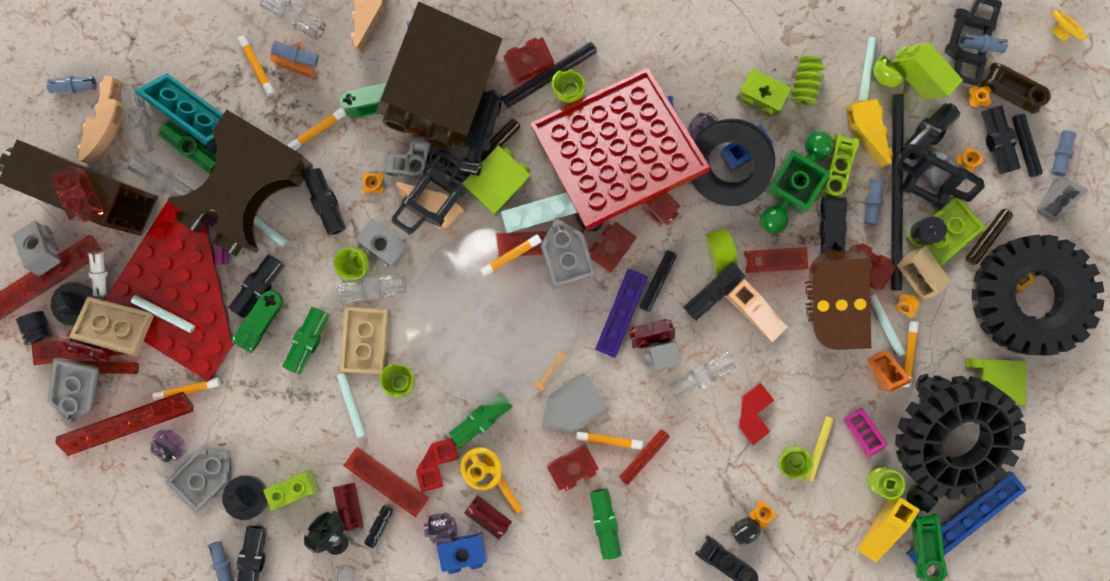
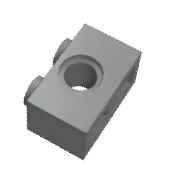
(372, 234)
(36, 247)
(662, 356)

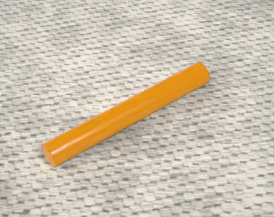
(504, 488)

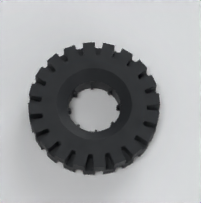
(1073, 290)
(938, 416)

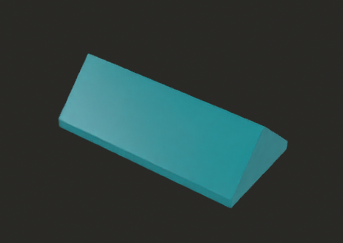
(182, 107)

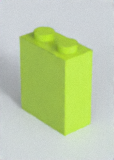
(926, 70)
(498, 181)

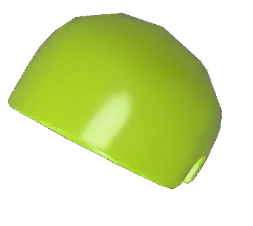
(886, 73)
(568, 86)
(351, 263)
(397, 380)
(795, 462)

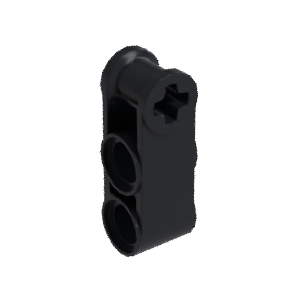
(833, 223)
(715, 553)

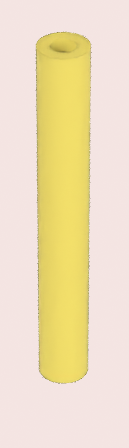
(819, 448)

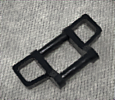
(967, 18)
(448, 185)
(949, 186)

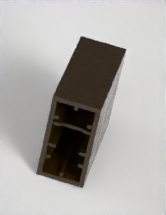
(438, 77)
(28, 171)

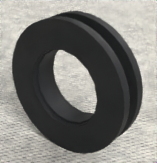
(755, 142)

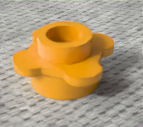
(975, 101)
(975, 156)
(368, 187)
(908, 305)
(769, 514)

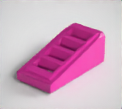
(858, 436)

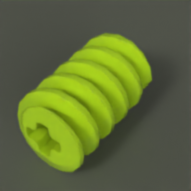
(807, 80)

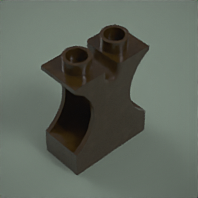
(245, 175)

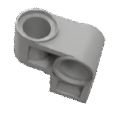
(402, 165)

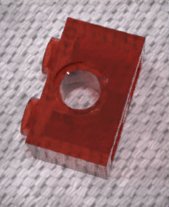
(522, 71)
(76, 194)
(662, 209)
(623, 240)
(881, 267)
(559, 466)

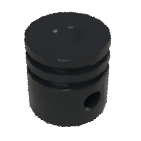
(928, 231)
(34, 327)

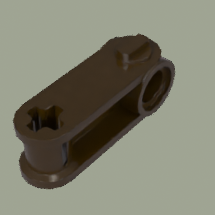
(1016, 88)

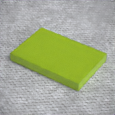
(961, 229)

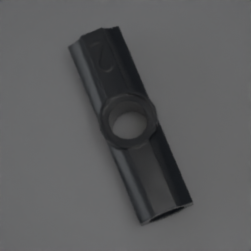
(933, 129)
(1001, 139)
(324, 201)
(725, 281)
(255, 285)
(251, 557)

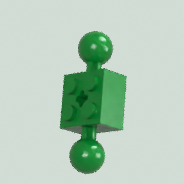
(810, 177)

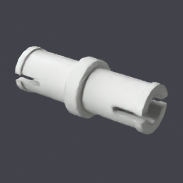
(98, 273)

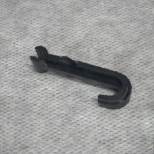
(481, 130)

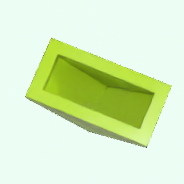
(721, 249)

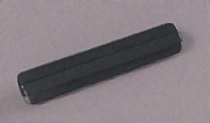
(1027, 145)
(658, 280)

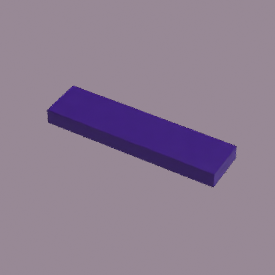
(621, 313)

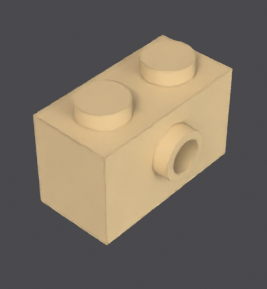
(923, 273)

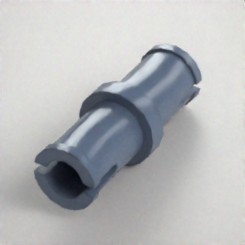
(983, 43)
(294, 54)
(71, 84)
(1063, 153)
(874, 201)
(220, 562)

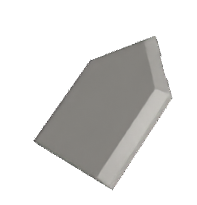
(566, 254)
(72, 388)
(573, 406)
(201, 477)

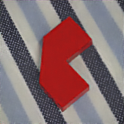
(749, 422)
(428, 470)

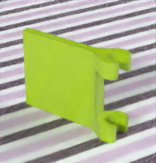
(1004, 374)

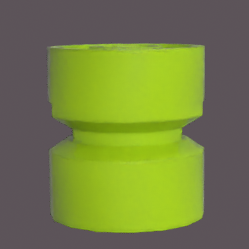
(886, 482)

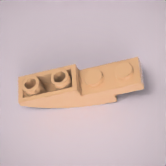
(101, 130)

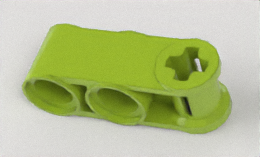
(844, 152)

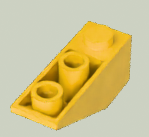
(867, 125)
(887, 528)

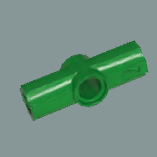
(181, 140)
(306, 340)
(477, 422)
(605, 524)

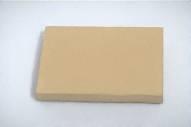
(111, 326)
(364, 340)

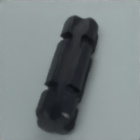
(378, 526)

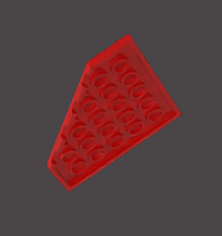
(179, 275)

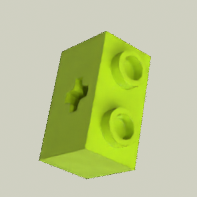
(774, 92)
(291, 490)

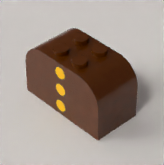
(840, 299)

